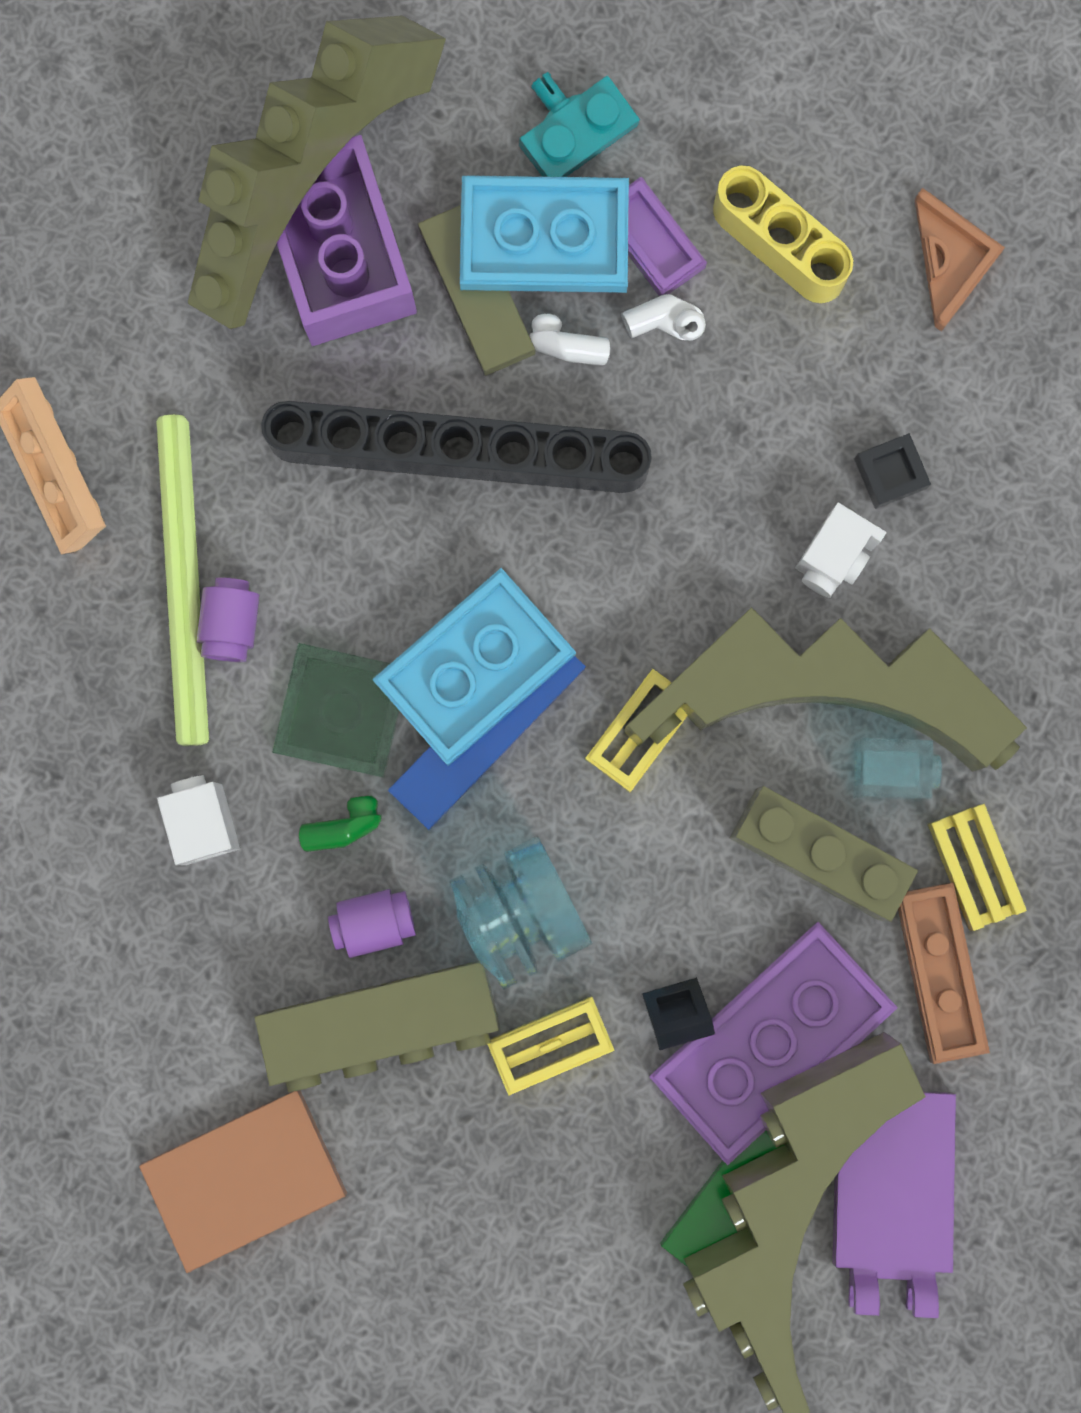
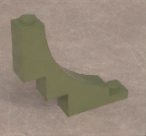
(919, 687)

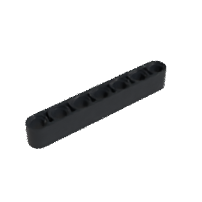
(433, 432)

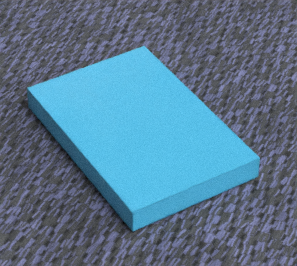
(544, 234)
(474, 666)

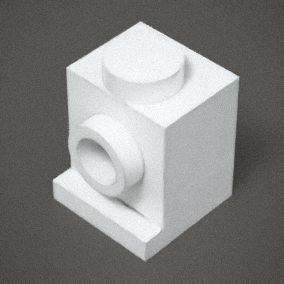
(837, 550)

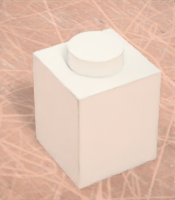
(197, 821)

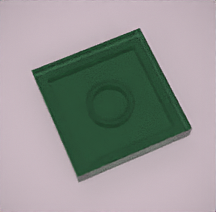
(336, 712)

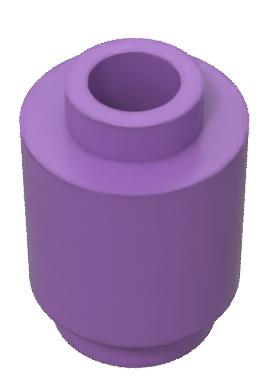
(227, 620)
(372, 922)

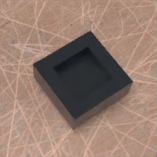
(892, 471)
(678, 1013)

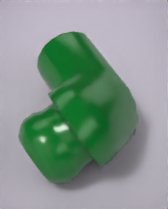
(342, 832)

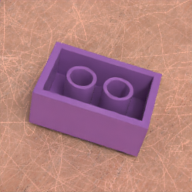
(344, 252)

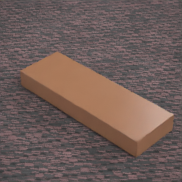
(942, 974)

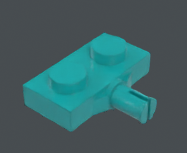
(576, 126)

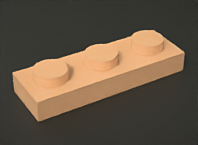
(49, 466)

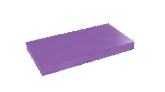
(780, 1025)

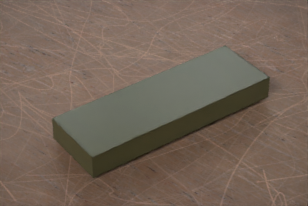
(486, 316)

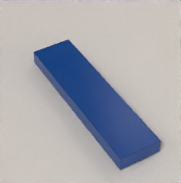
(433, 787)

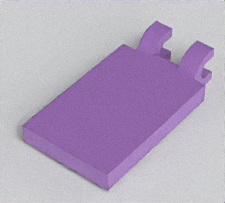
(899, 1207)

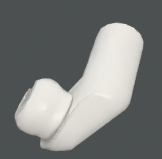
(666, 314)
(567, 346)

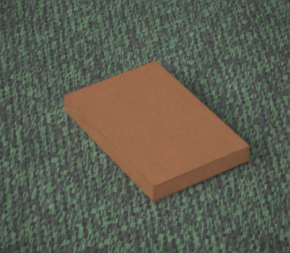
(243, 1180)

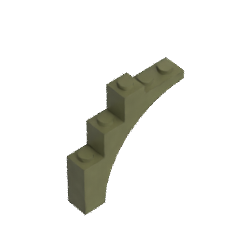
(303, 125)
(772, 1199)

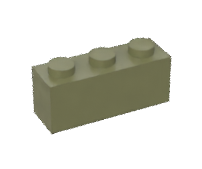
(823, 854)

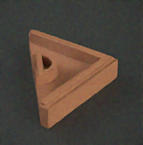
(953, 254)

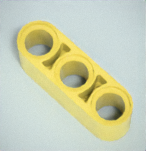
(777, 210)

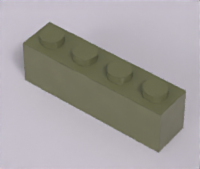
(376, 1024)

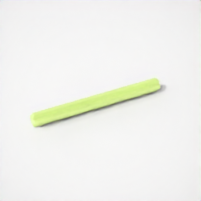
(182, 580)

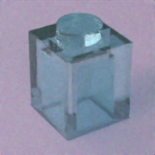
(895, 769)

